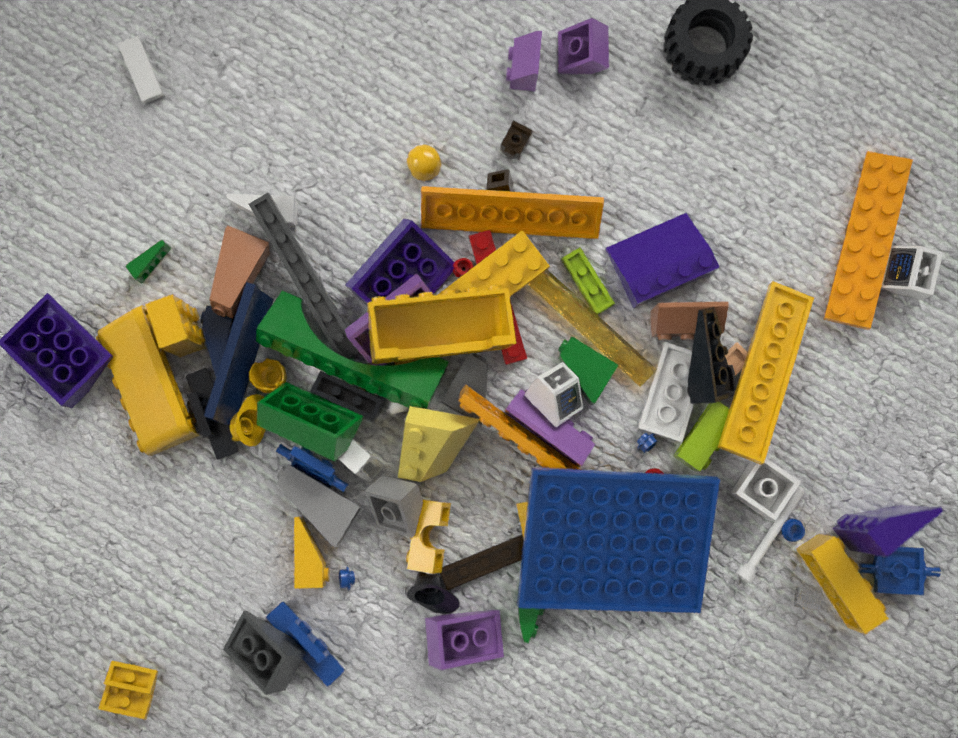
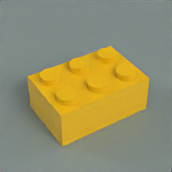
(176, 326)

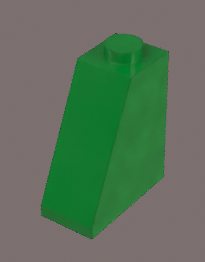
(589, 366)

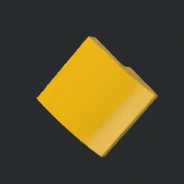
(128, 690)

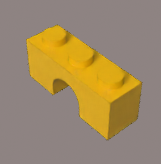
(422, 553)

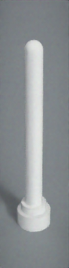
(748, 570)

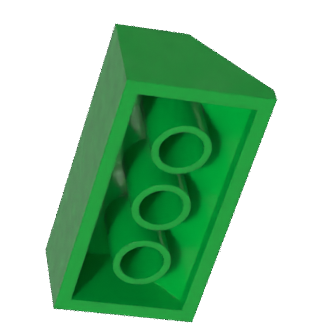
(308, 420)

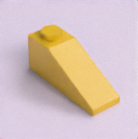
(309, 563)

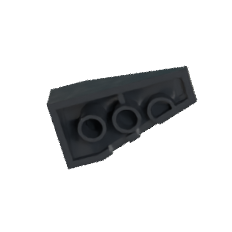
(709, 373)

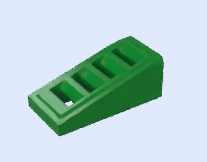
(146, 262)

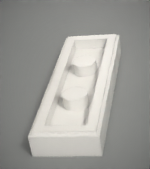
(141, 69)

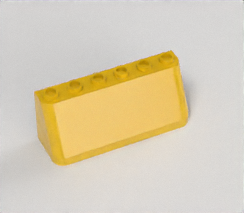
(440, 324)
(146, 383)

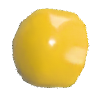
(424, 162)
(267, 375)

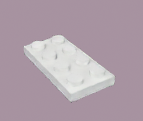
(667, 402)

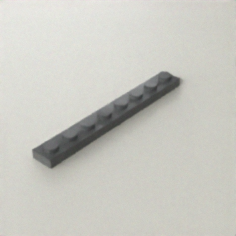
(303, 274)

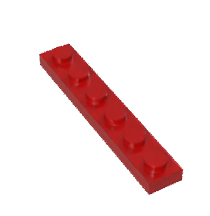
(482, 246)

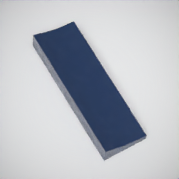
(238, 356)

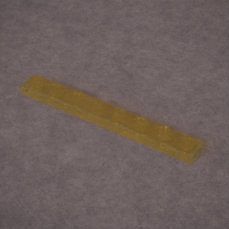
(593, 327)

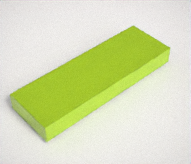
(587, 281)

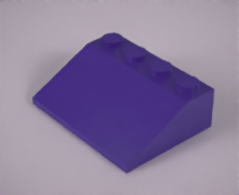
(398, 259)
(662, 259)
(56, 351)
(883, 529)

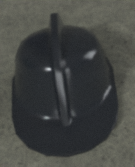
(431, 593)

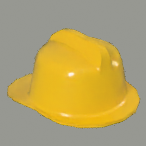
(244, 423)

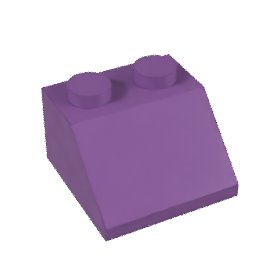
(583, 48)
(525, 62)

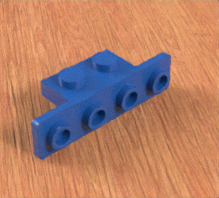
(316, 655)

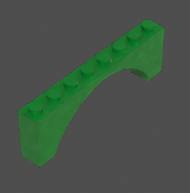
(289, 333)

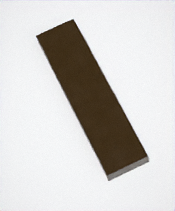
(483, 562)

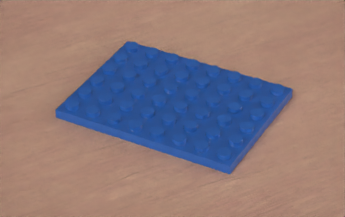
(616, 540)

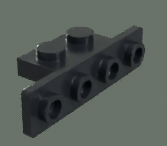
(218, 434)

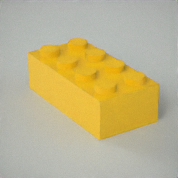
(843, 583)

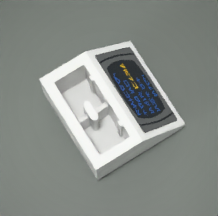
(912, 271)
(556, 394)

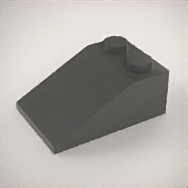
(264, 653)

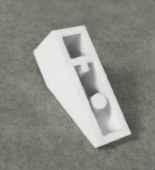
(287, 205)

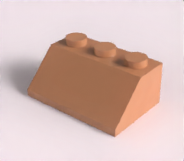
(680, 319)

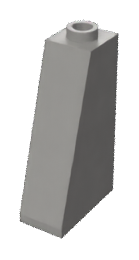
(320, 504)

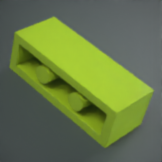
(703, 438)

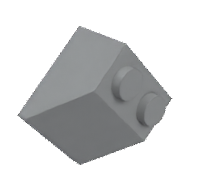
(395, 505)

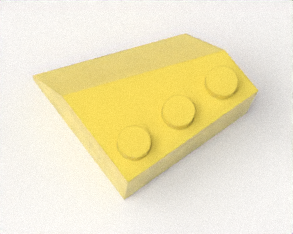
(432, 442)

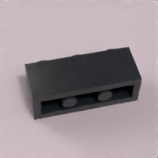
(347, 396)

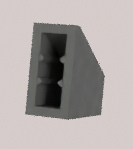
(472, 373)

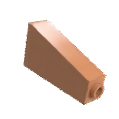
(238, 263)

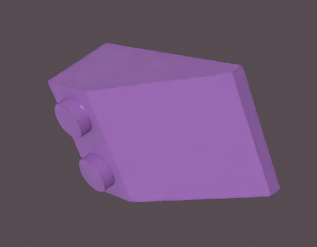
(463, 638)

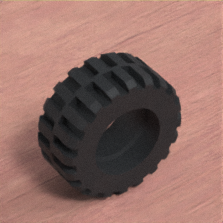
(695, 64)

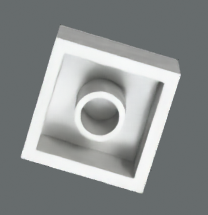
(765, 488)

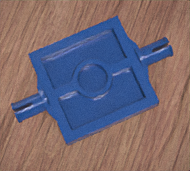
(320, 470)
(900, 572)

